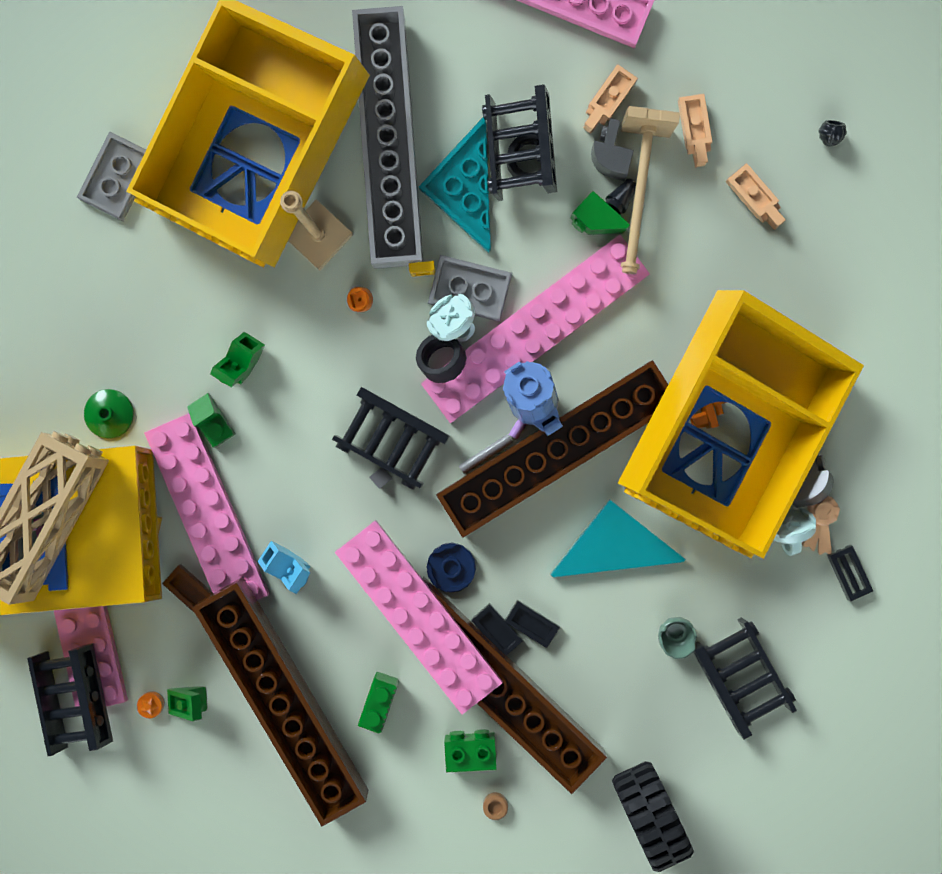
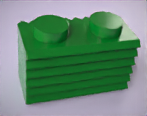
(378, 702)

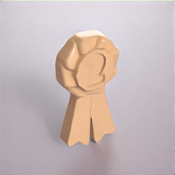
(825, 514)

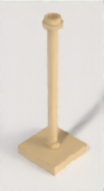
(649, 124)
(317, 232)

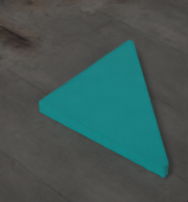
(461, 185)
(615, 543)

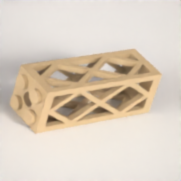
(58, 522)

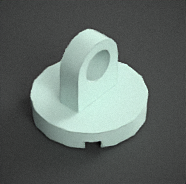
(452, 318)
(795, 529)

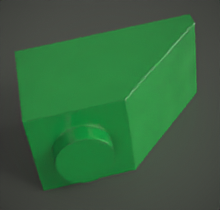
(597, 217)

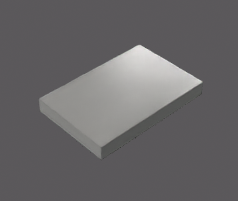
(111, 175)
(480, 284)

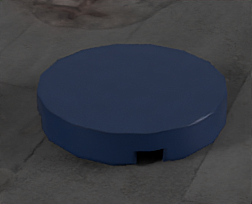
(451, 567)

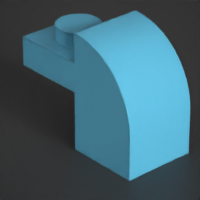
(285, 565)

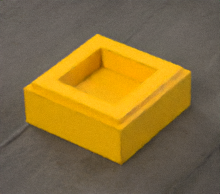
(422, 268)

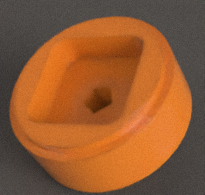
(360, 299)
(150, 704)

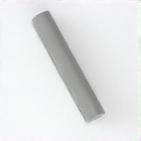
(485, 454)

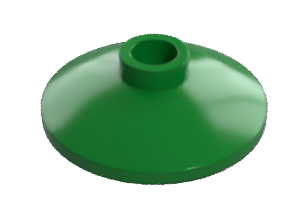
(119, 417)

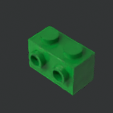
(470, 751)

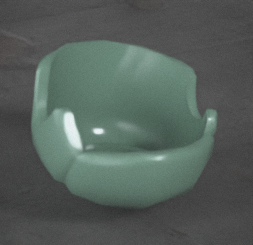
(677, 637)

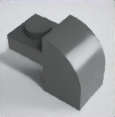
(608, 158)
(815, 486)

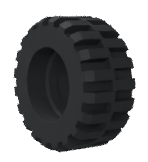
(652, 816)

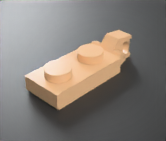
(609, 97)
(695, 127)
(756, 196)

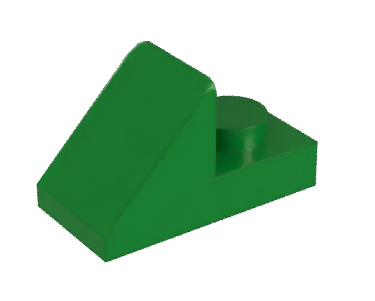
(210, 419)
(187, 702)

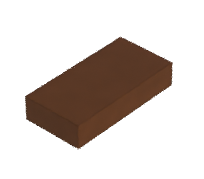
(186, 586)

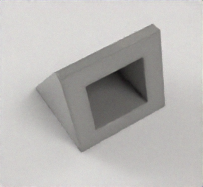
(380, 477)

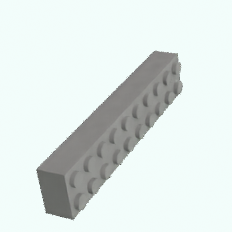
(388, 138)

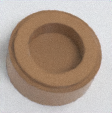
(495, 806)

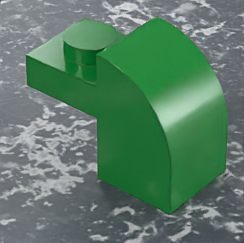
(239, 360)

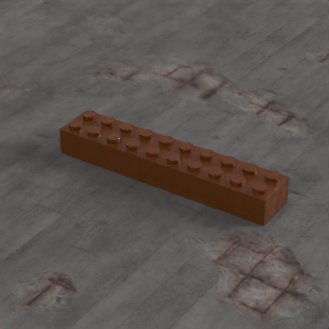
(545, 458)
(281, 701)
(531, 714)

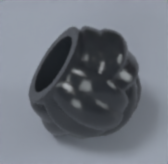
(832, 132)

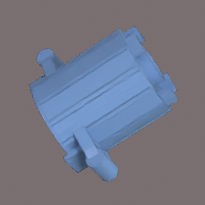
(532, 396)

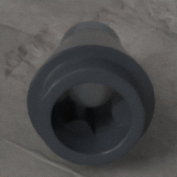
(621, 196)

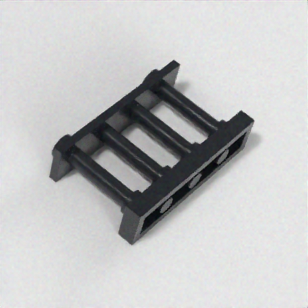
(543, 152)
(391, 413)
(89, 693)
(731, 698)

